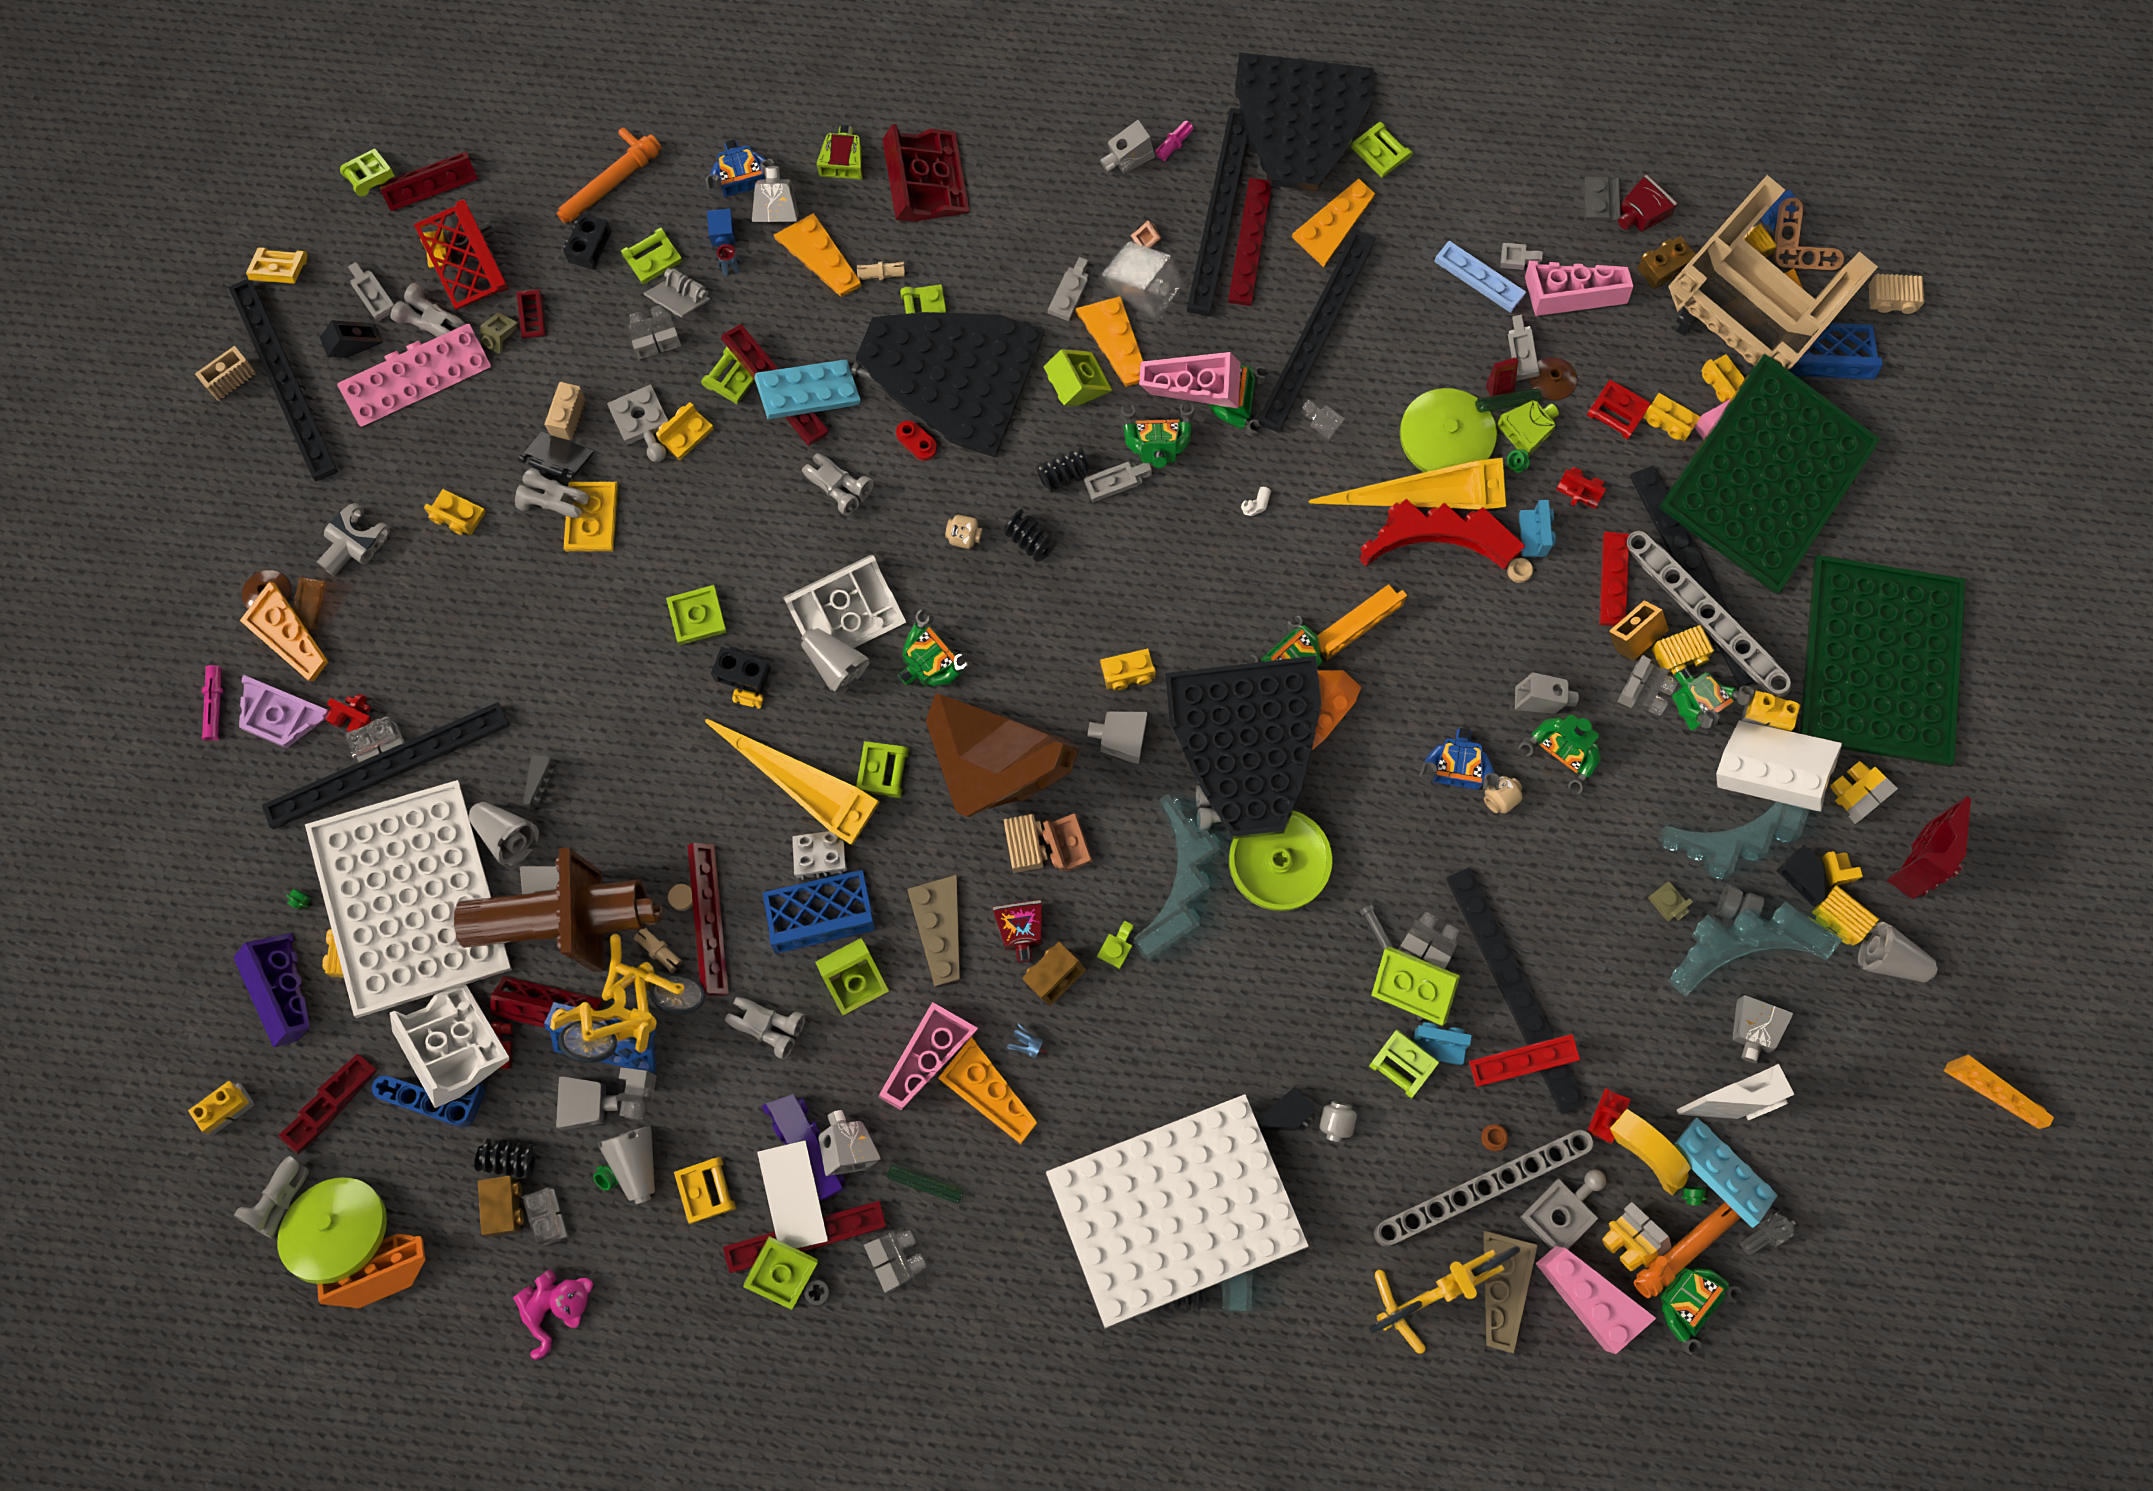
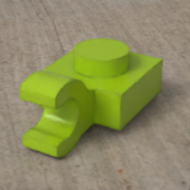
(1115, 948)

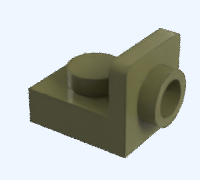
(496, 330)
(1670, 902)

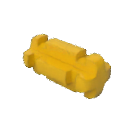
(748, 698)

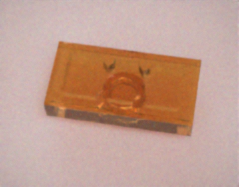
(309, 601)

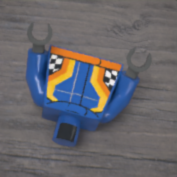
(737, 169)
(1460, 763)

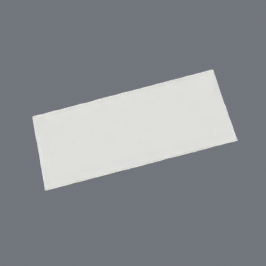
(792, 1195)

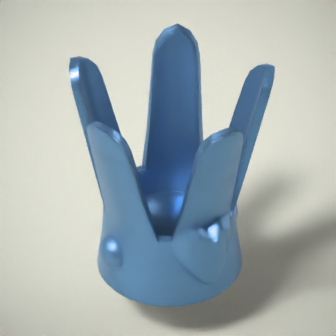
(727, 256)
(1032, 1042)

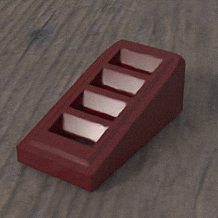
(531, 295)
(1503, 377)

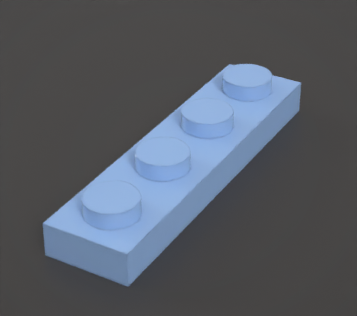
(1480, 276)

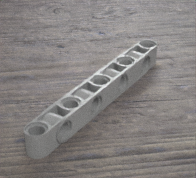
(1721, 626)

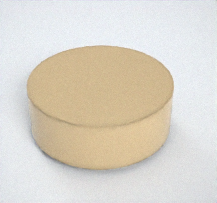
(1520, 570)
(680, 897)

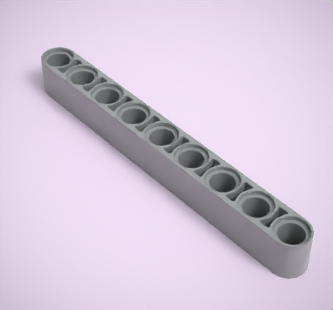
(1496, 1186)

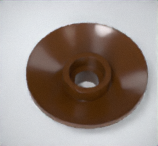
(1552, 387)
(259, 580)

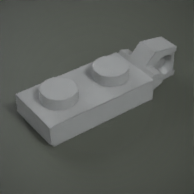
(1069, 291)
(371, 292)
(1523, 347)
(1116, 480)

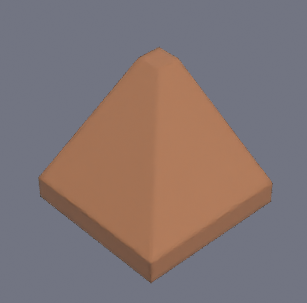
(1146, 235)

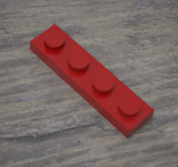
(1613, 578)
(1524, 1060)

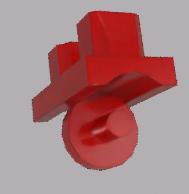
(1581, 488)
(340, 712)
(1607, 1113)

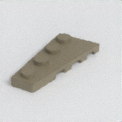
(937, 920)
(1507, 1291)

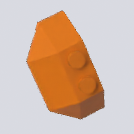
(1337, 697)
(387, 1273)

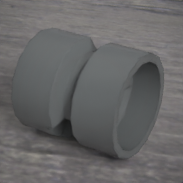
(1733, 902)

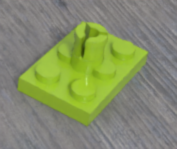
(1415, 985)

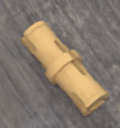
(880, 270)
(658, 950)

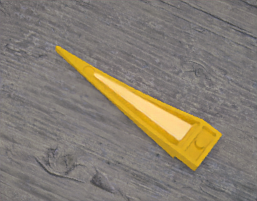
(1459, 486)
(830, 800)

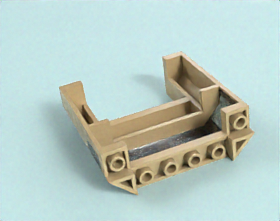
(1753, 300)

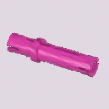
(212, 693)

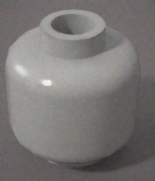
(1338, 1121)

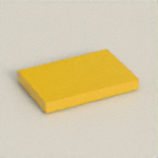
(597, 524)

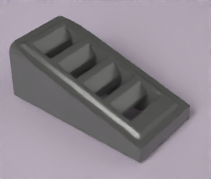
(538, 777)

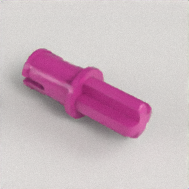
(1174, 140)

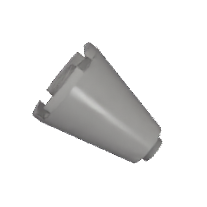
(834, 659)
(503, 832)
(1895, 955)
(632, 1162)

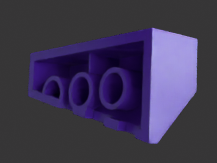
(274, 987)
(792, 1127)

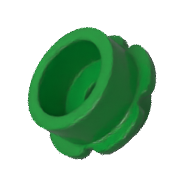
(1513, 457)
(298, 899)
(605, 1178)
(1694, 1195)

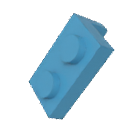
(1536, 530)
(1443, 1044)

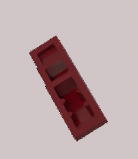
(327, 1104)

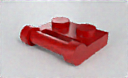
(1622, 403)

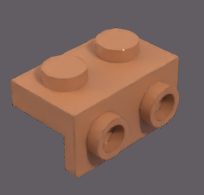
(1067, 843)

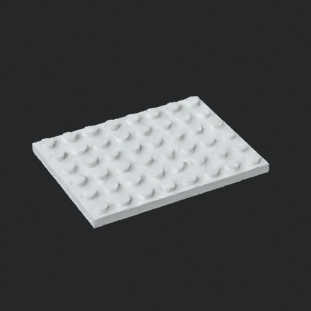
(393, 895)
(1176, 1210)

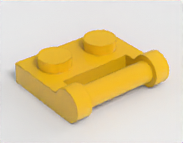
(276, 265)
(696, 1194)

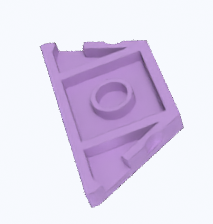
(277, 714)

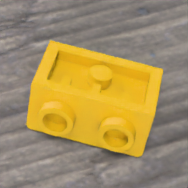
(1723, 377)
(1671, 417)
(684, 431)
(456, 512)
(1128, 669)

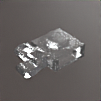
(1324, 421)

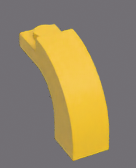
(1653, 1149)

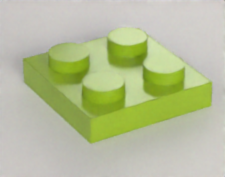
(696, 615)
(780, 1273)

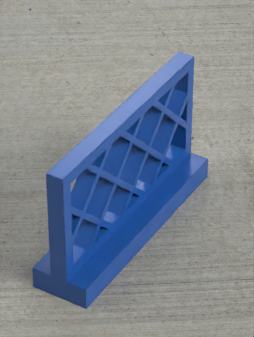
(1834, 366)
(824, 931)
(627, 1059)

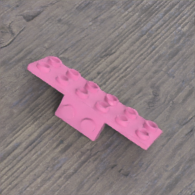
(414, 374)

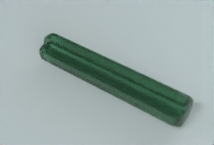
(1508, 400)
(925, 1184)

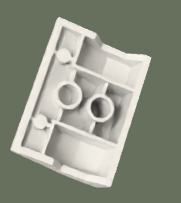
(847, 604)
(1778, 765)
(449, 1044)
(1745, 1098)

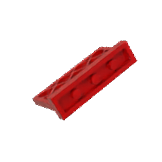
(476, 241)

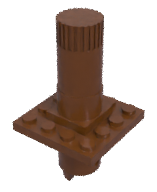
(572, 913)

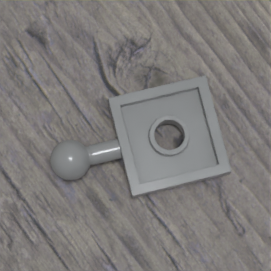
(644, 427)
(1560, 1198)

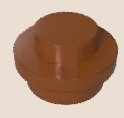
(1494, 1137)

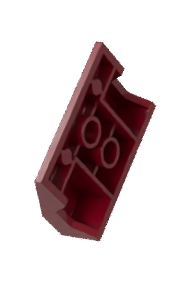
(924, 174)
(1935, 852)

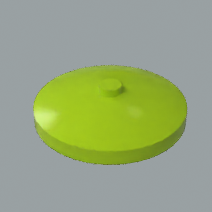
(1446, 430)
(1284, 868)
(332, 1230)

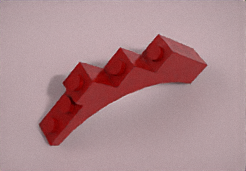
(1476, 532)

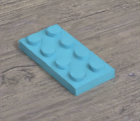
(807, 389)
(1725, 1172)

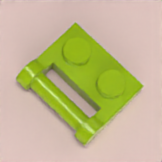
(1377, 154)
(372, 166)
(654, 262)
(930, 297)
(734, 384)
(874, 765)
(1408, 1056)

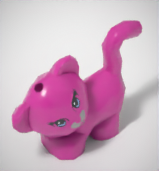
(565, 1300)

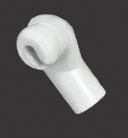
(1259, 505)

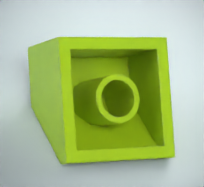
(1076, 377)
(851, 976)

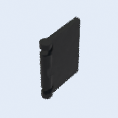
(556, 456)

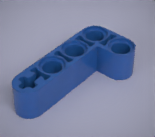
(423, 1104)

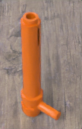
(636, 157)
(1664, 1268)

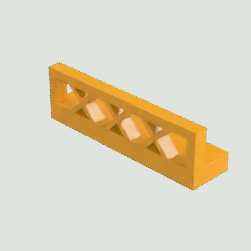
(1360, 620)

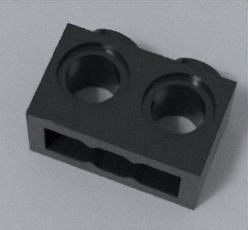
(592, 243)
(738, 675)

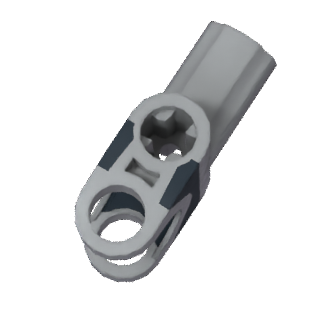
(350, 542)

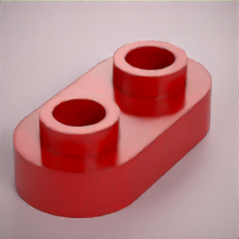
(915, 439)

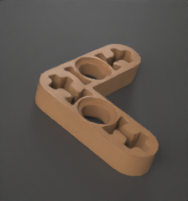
(1792, 244)

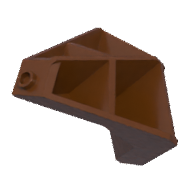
(993, 757)

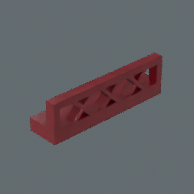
(428, 181)
(531, 1010)

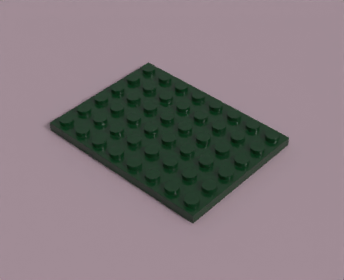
(1769, 473)
(1883, 660)

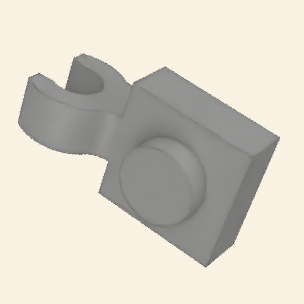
(1515, 256)

